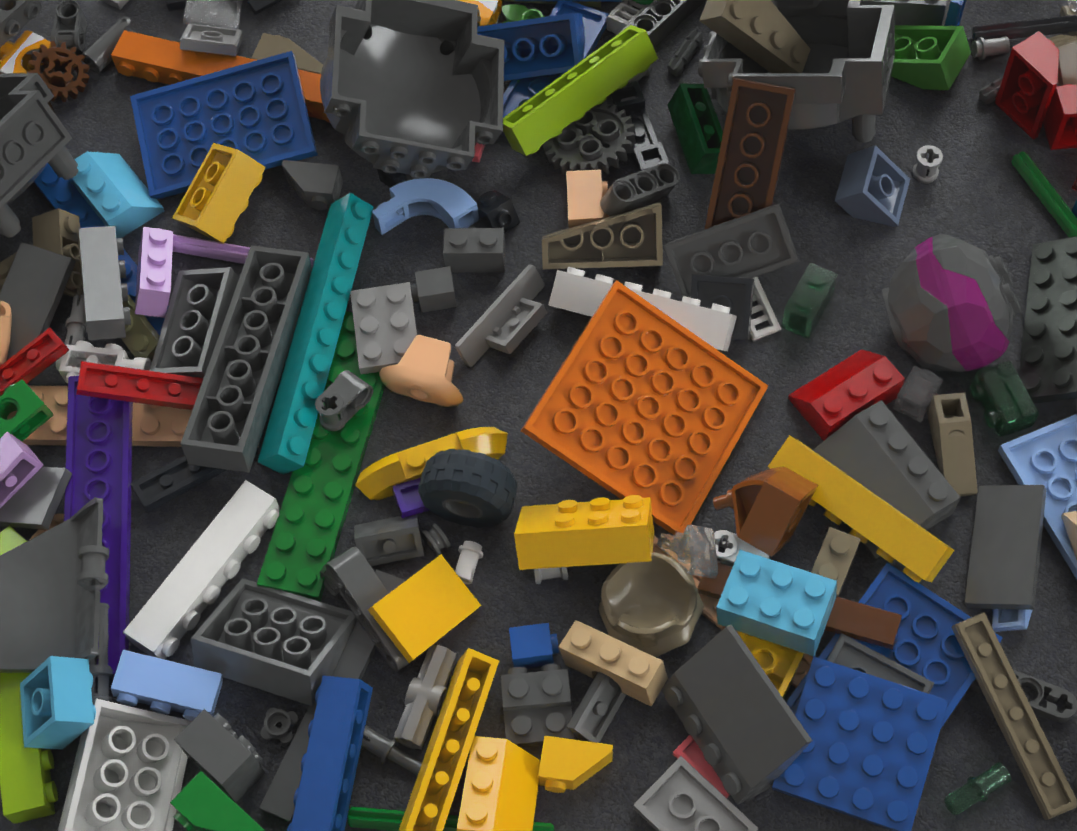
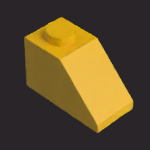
(571, 762)

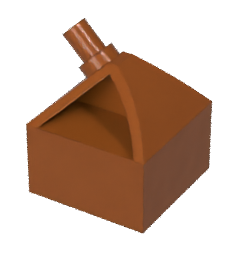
(768, 507)

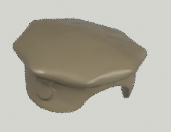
(650, 604)

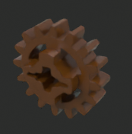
(60, 60)

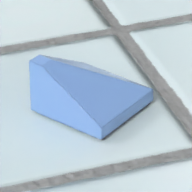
(1010, 619)

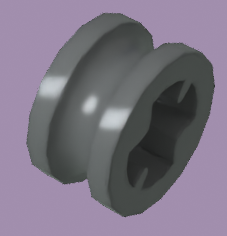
(435, 539)

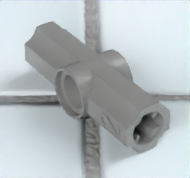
(425, 697)

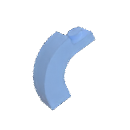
(426, 197)

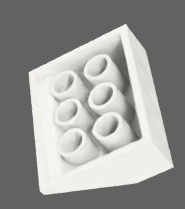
(125, 772)

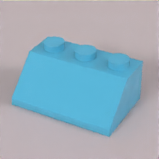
(114, 192)

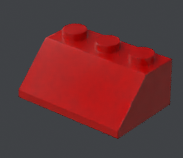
(1029, 82)
(847, 391)

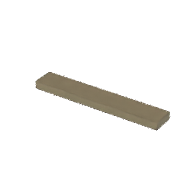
(1015, 716)

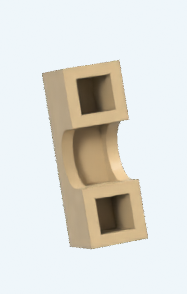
(634, 670)

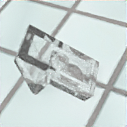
(692, 550)

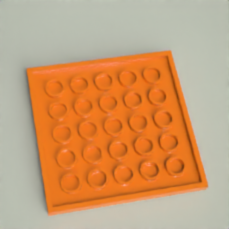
(646, 408)

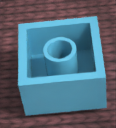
(57, 702)

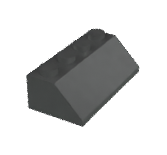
(194, 321)

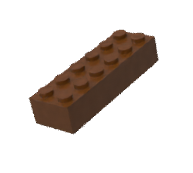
(750, 150)

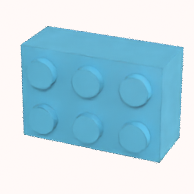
(776, 602)

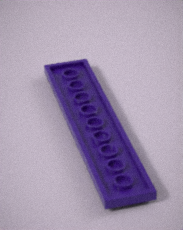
(102, 468)

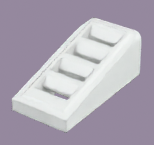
(614, 19)
(764, 305)

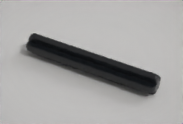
(1026, 28)

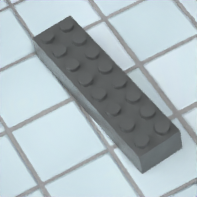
(247, 360)

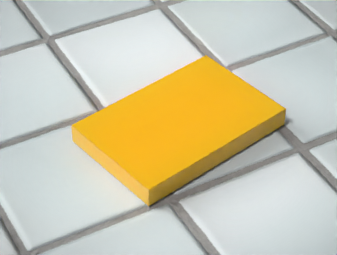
(424, 608)

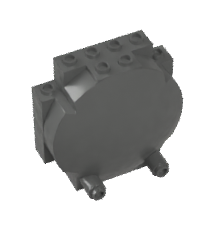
(843, 73)
(413, 83)
(28, 141)

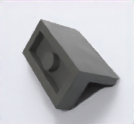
(389, 539)

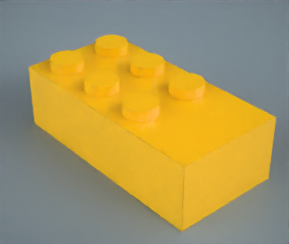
(585, 533)

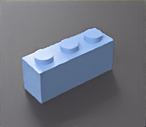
(165, 685)

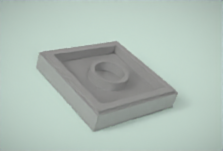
(211, 39)

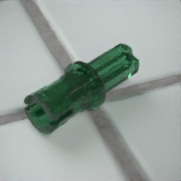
(977, 789)

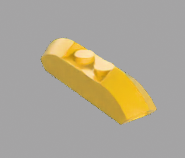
(407, 465)

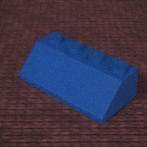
(539, 44)

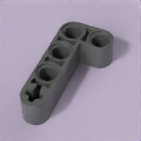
(361, 588)

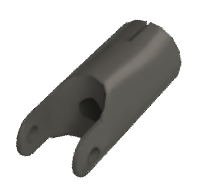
(100, 52)

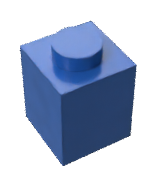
(533, 645)

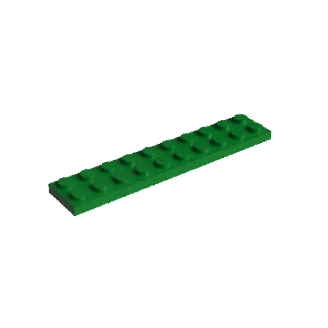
(322, 489)

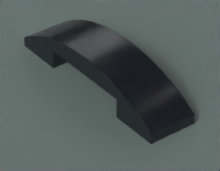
(647, 150)

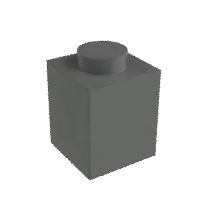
(434, 289)

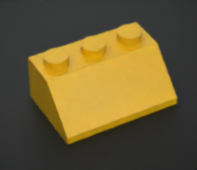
(219, 192)
(499, 787)

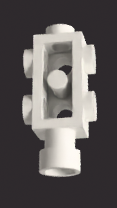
(112, 354)

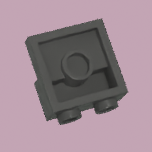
(536, 704)

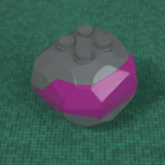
(951, 305)

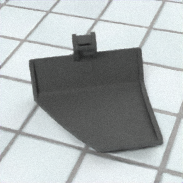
(53, 593)

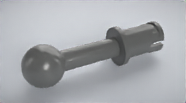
(386, 749)

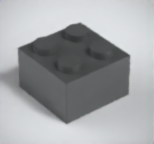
(221, 754)

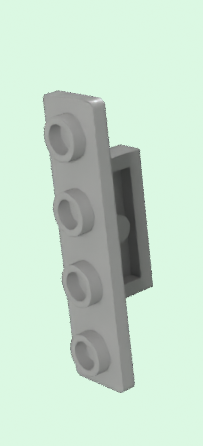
(506, 320)

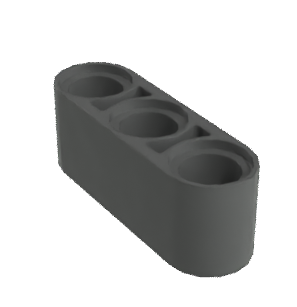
(640, 189)

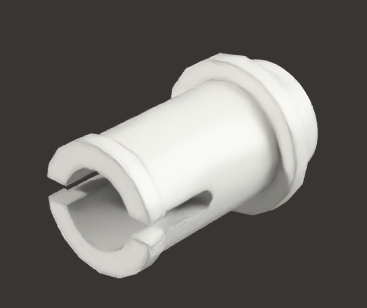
(468, 560)

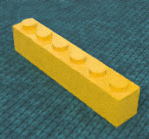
(866, 513)
(450, 743)

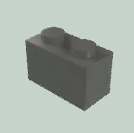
(474, 249)

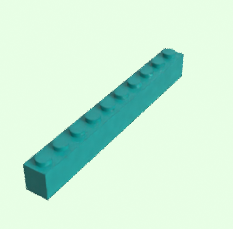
(316, 335)

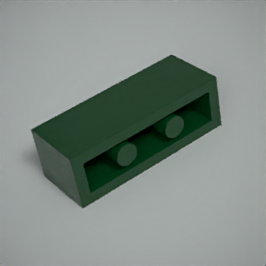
(696, 127)

